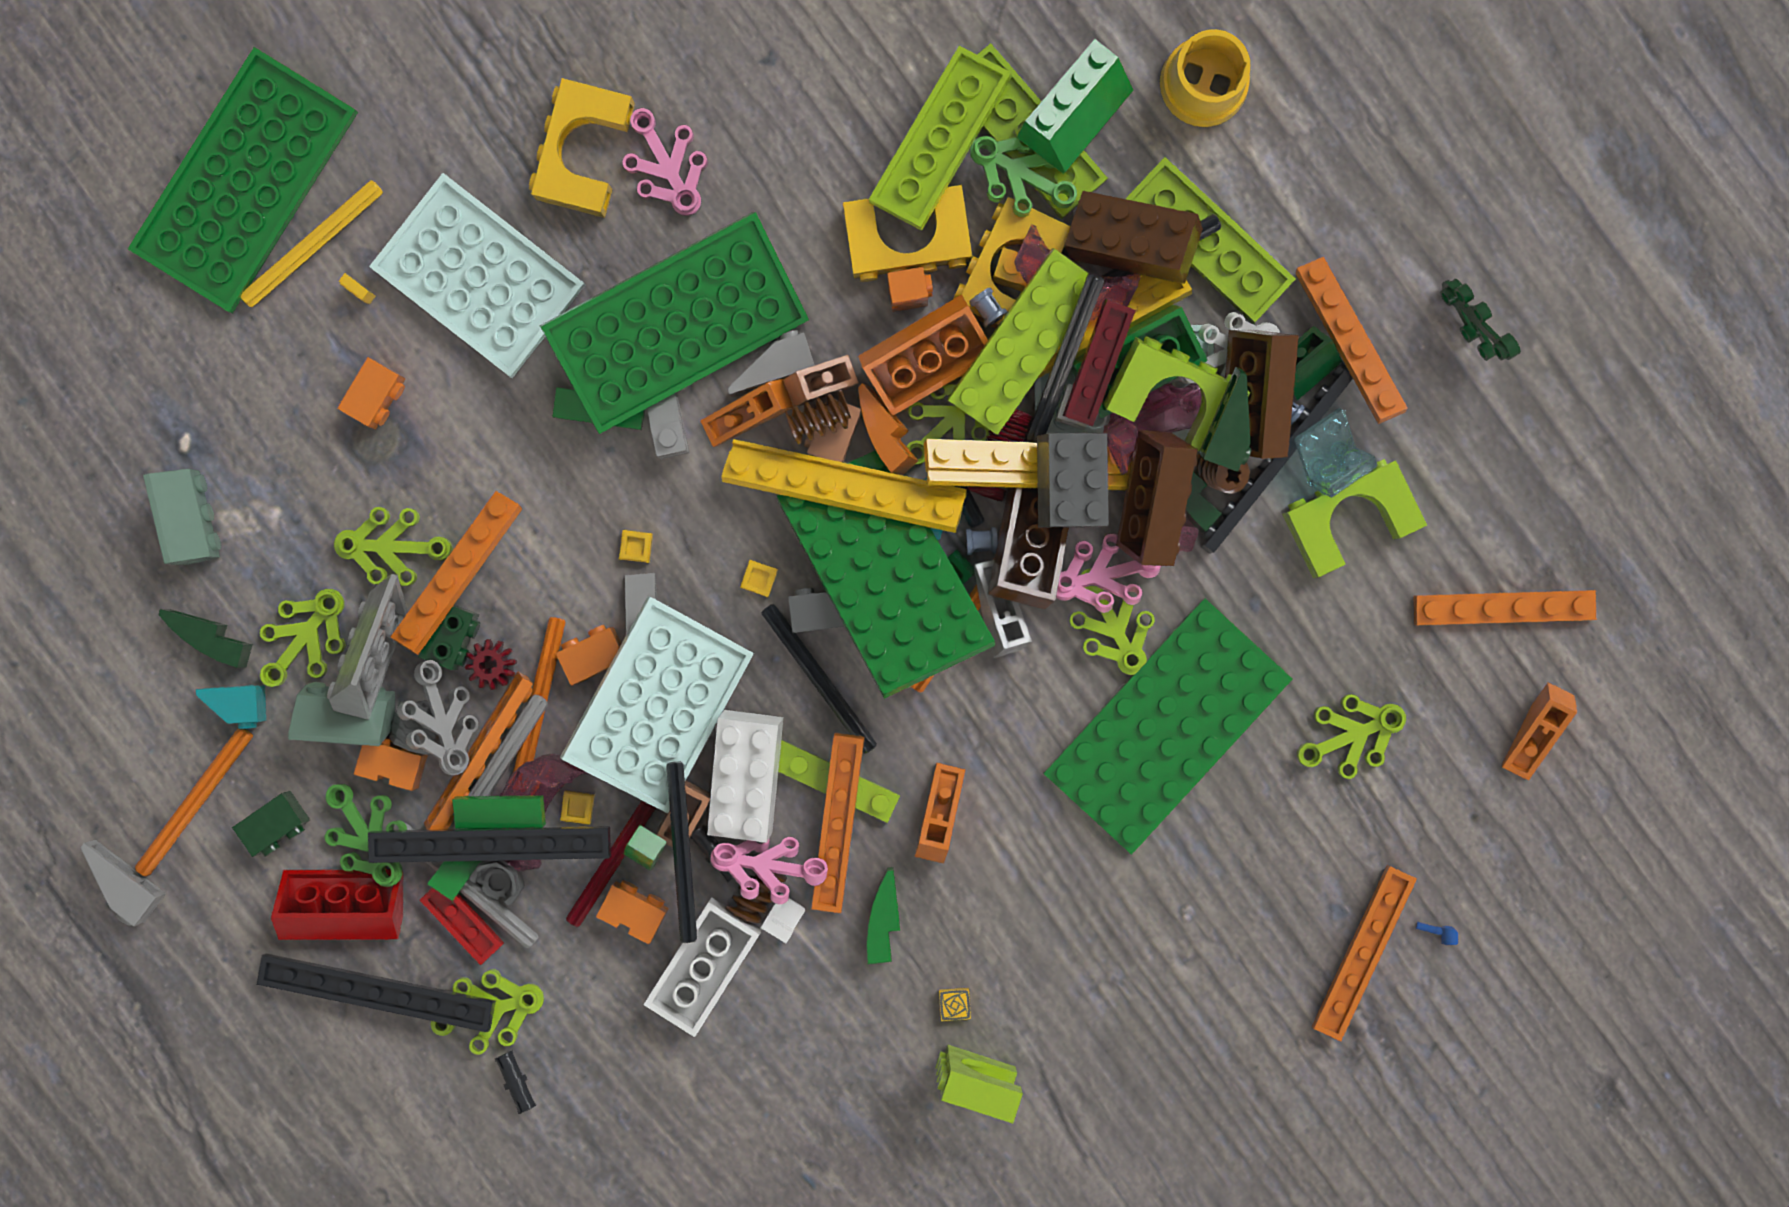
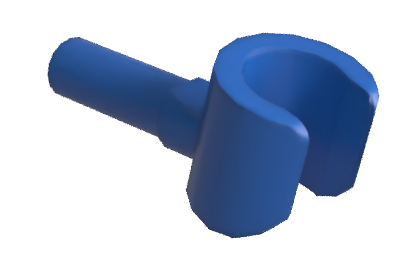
(1448, 934)

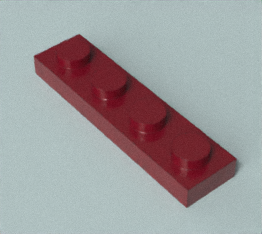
(1098, 362)

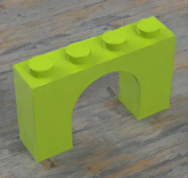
(1148, 365)
(1311, 520)
(978, 1083)

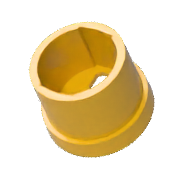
(1216, 54)

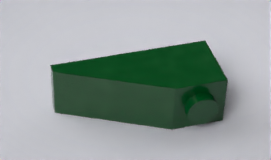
(1229, 432)

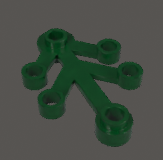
(1474, 322)

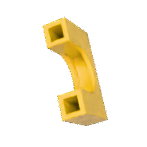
(576, 106)
(1006, 232)
(873, 258)

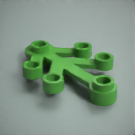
(1018, 170)
(360, 842)

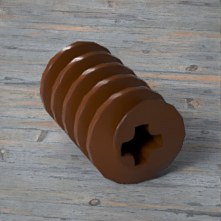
(819, 417)
(1220, 477)
(748, 909)

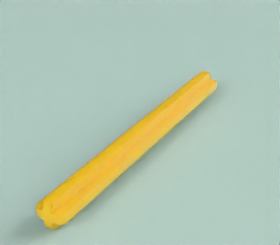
(311, 243)

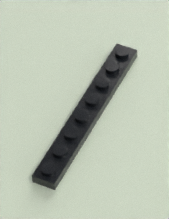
(1270, 467)
(489, 844)
(376, 992)

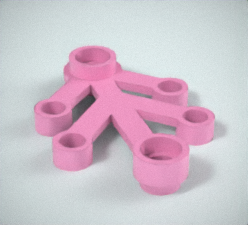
(668, 167)
(1102, 576)
(732, 859)

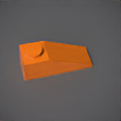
(747, 412)
(1540, 730)
(940, 813)

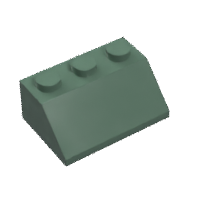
(182, 516)
(316, 721)

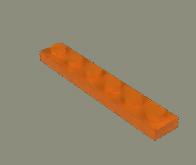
(1351, 340)
(456, 572)
(1505, 607)
(485, 744)
(838, 820)
(1364, 953)

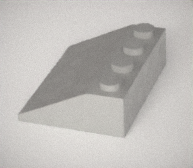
(369, 650)

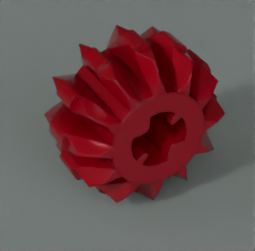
(482, 656)

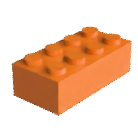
(924, 355)

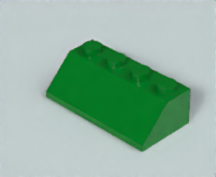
(1077, 107)
(1167, 327)

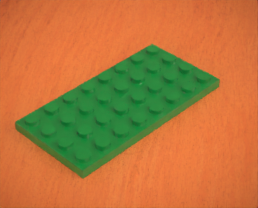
(243, 180)
(675, 322)
(889, 589)
(1167, 726)

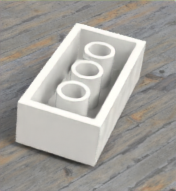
(745, 776)
(702, 968)

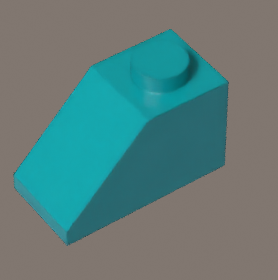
(237, 704)

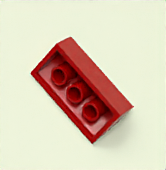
(336, 906)

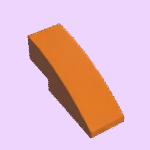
(885, 432)

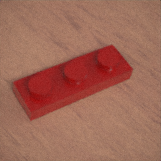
(463, 924)

